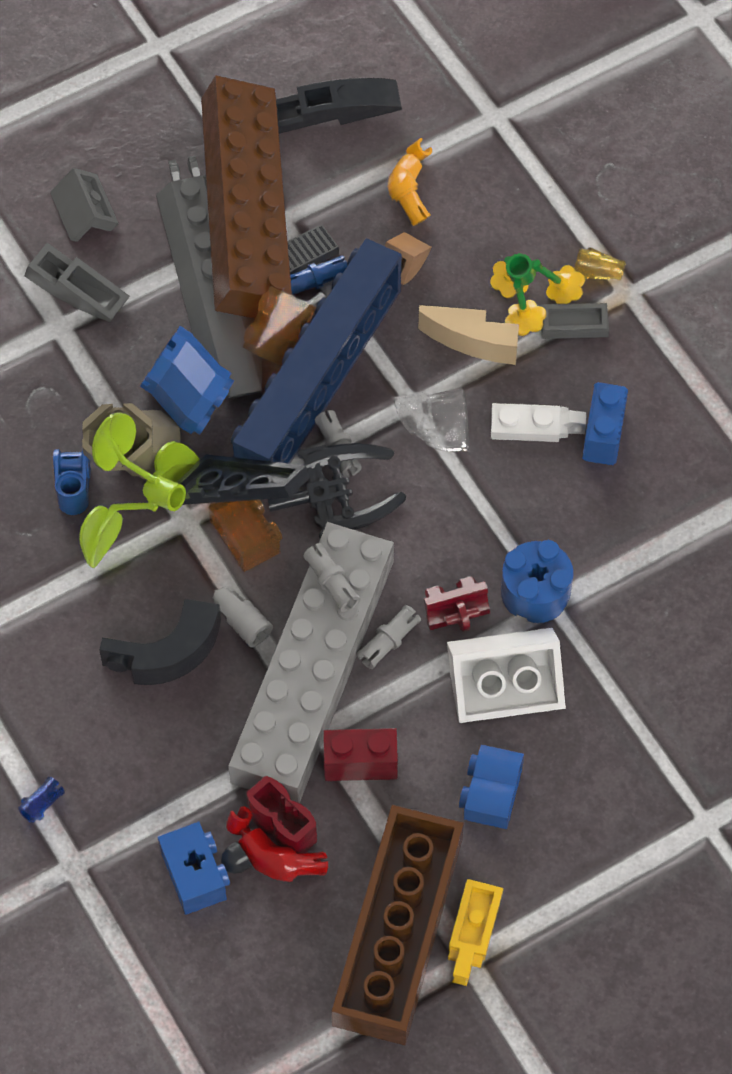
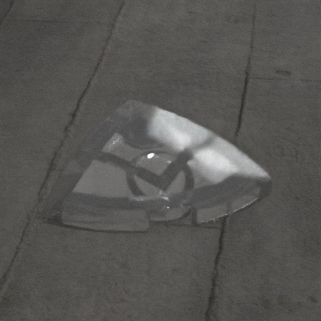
(436, 418)

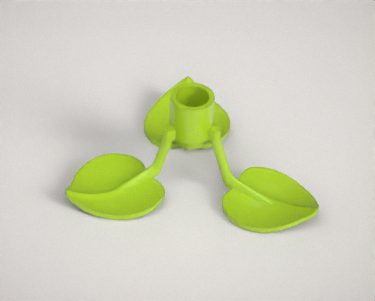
(109, 445)

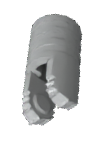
(243, 617)

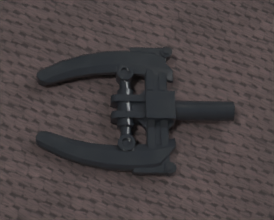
(322, 492)

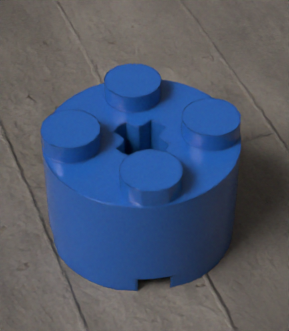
(536, 581)

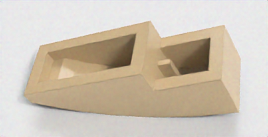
(470, 333)

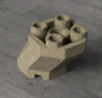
(152, 432)

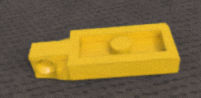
(473, 928)

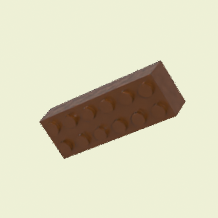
(397, 925)

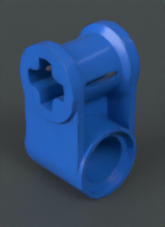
(71, 475)

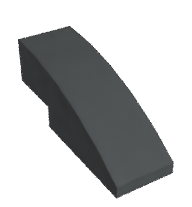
(75, 283)

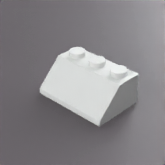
(506, 675)

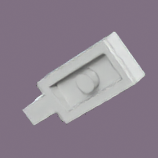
(535, 422)

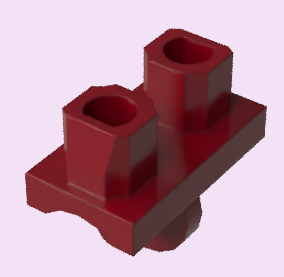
(456, 606)

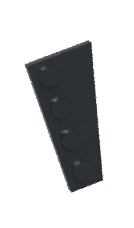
(241, 479)

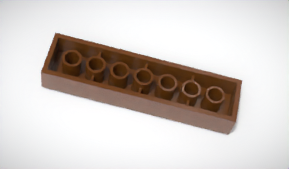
(244, 195)

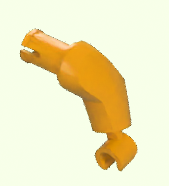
(403, 184)

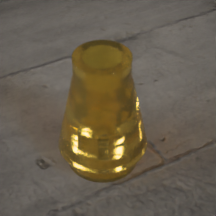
(598, 265)

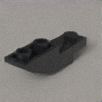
(337, 99)

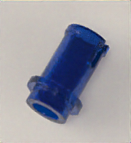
(35, 805)

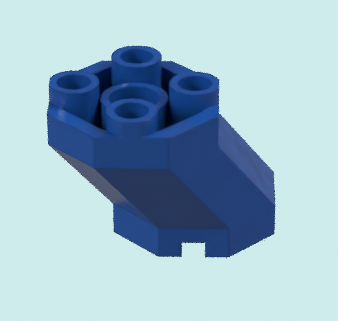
(187, 382)

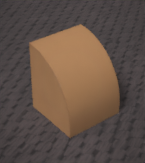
(413, 254)

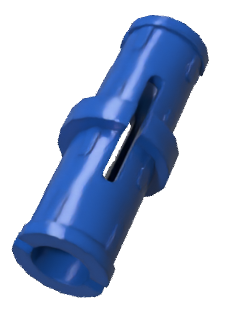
(317, 275)

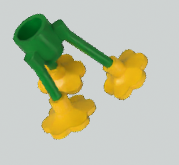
(514, 278)

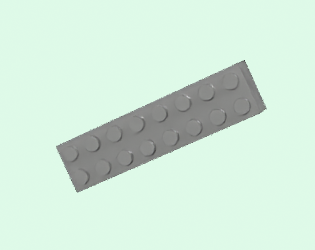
(311, 666)

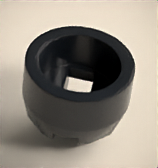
(235, 859)

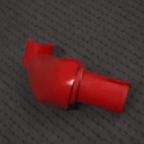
(269, 859)

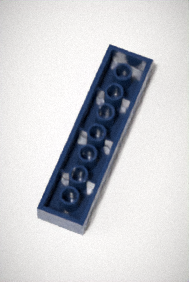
(322, 356)

